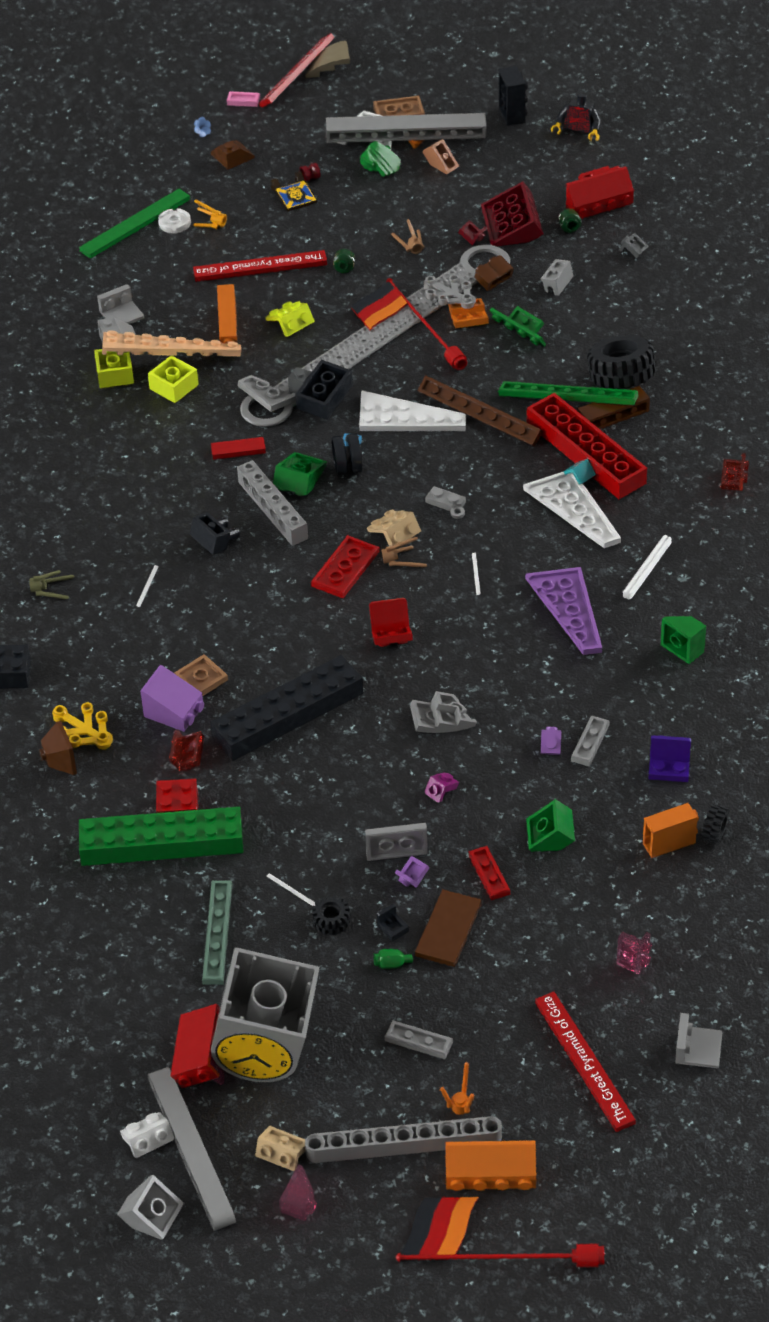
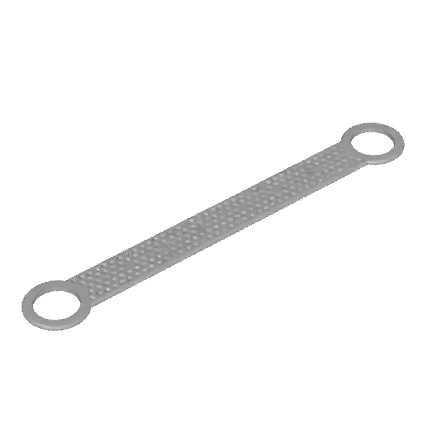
(365, 342)

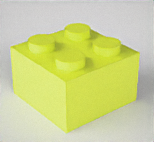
(113, 369)
(173, 379)

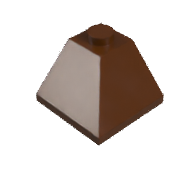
(232, 154)
(58, 750)

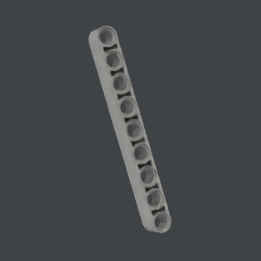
(393, 1138)
(192, 1149)

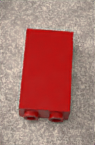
(193, 1047)

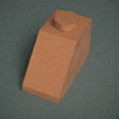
(440, 157)

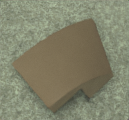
(328, 58)

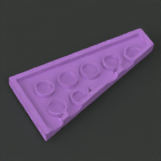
(568, 601)

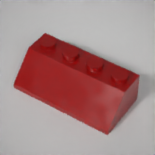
(600, 192)

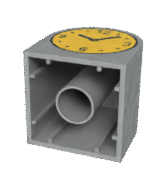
(263, 1016)

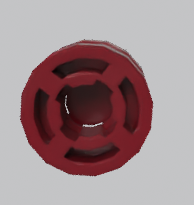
(310, 172)

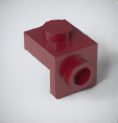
(472, 233)

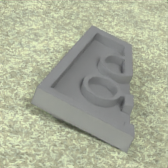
(266, 395)

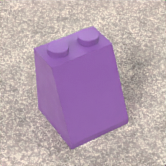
(171, 700)

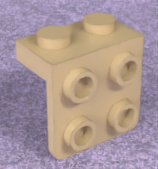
(396, 526)

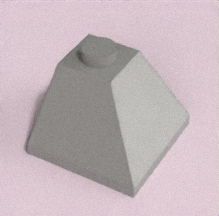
(151, 1208)

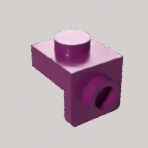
(439, 784)

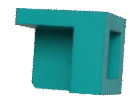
(581, 470)

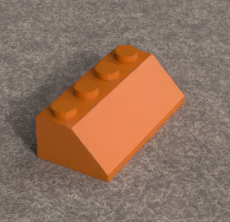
(490, 1165)

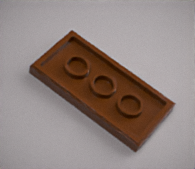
(448, 928)

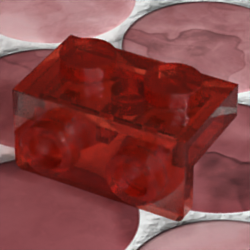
(733, 473)
(186, 750)

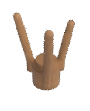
(414, 243)
(390, 554)

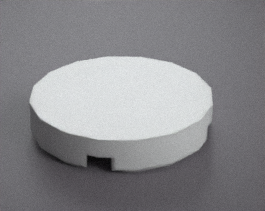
(174, 221)

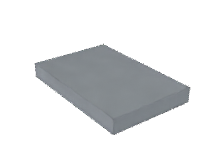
(396, 841)

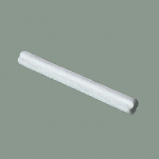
(647, 567)

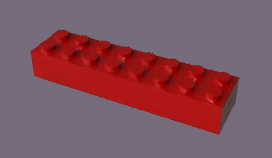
(582, 440)

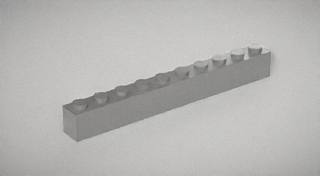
(405, 127)

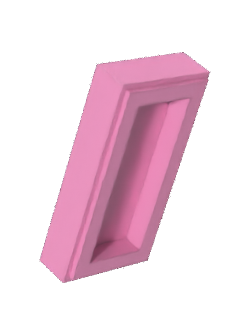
(243, 99)

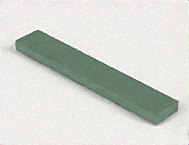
(217, 933)

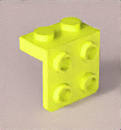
(292, 317)

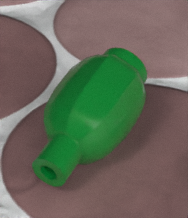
(391, 958)

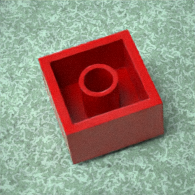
(176, 795)

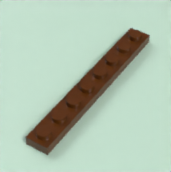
(480, 411)

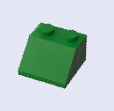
(683, 637)
(550, 828)

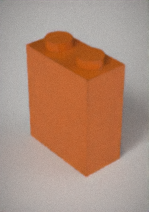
(670, 830)

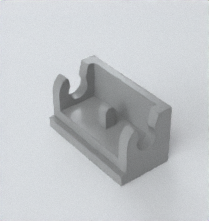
(557, 276)

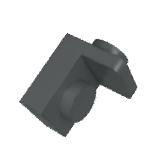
(634, 245)

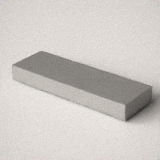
(590, 740)
(418, 1039)

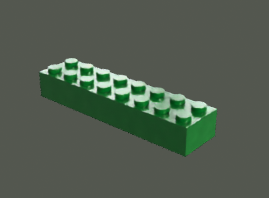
(160, 836)

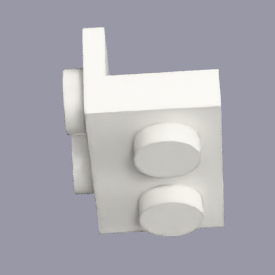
(147, 1134)

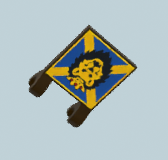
(295, 194)

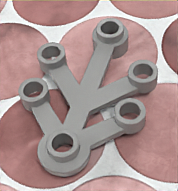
(467, 300)

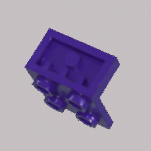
(669, 758)

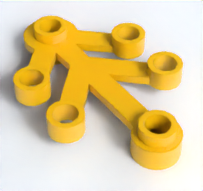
(101, 739)

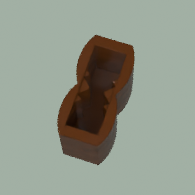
(493, 272)

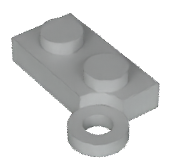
(447, 501)

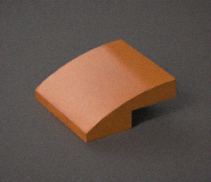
(468, 317)

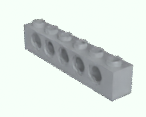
(272, 503)

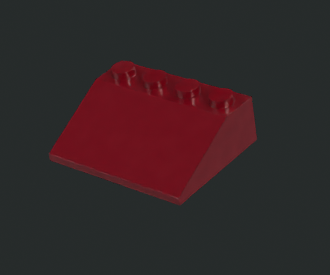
(512, 217)

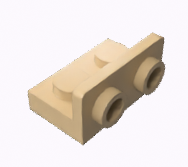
(280, 1148)

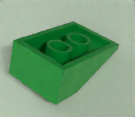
(298, 473)

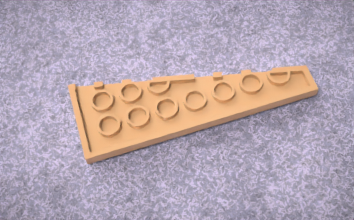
(164, 345)

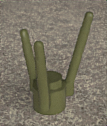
(39, 583)

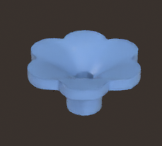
(202, 127)

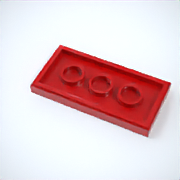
(345, 566)

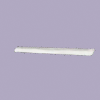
(476, 573)
(147, 586)
(291, 889)

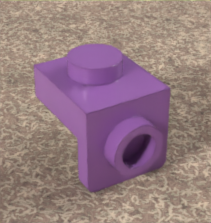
(551, 741)
(412, 872)

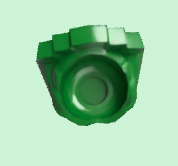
(380, 159)

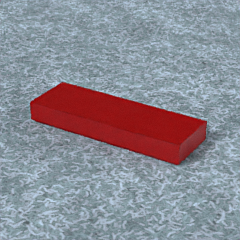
(238, 448)
(489, 872)

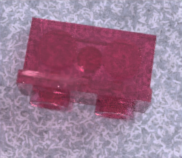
(633, 952)

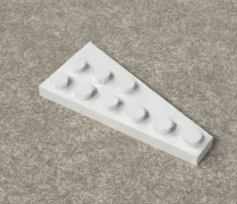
(395, 414)
(575, 505)

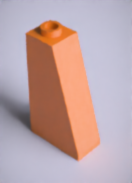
(227, 313)

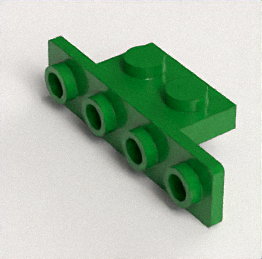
(522, 322)

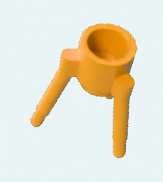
(217, 217)

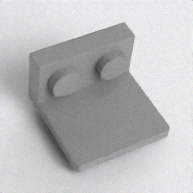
(119, 304)
(697, 1045)

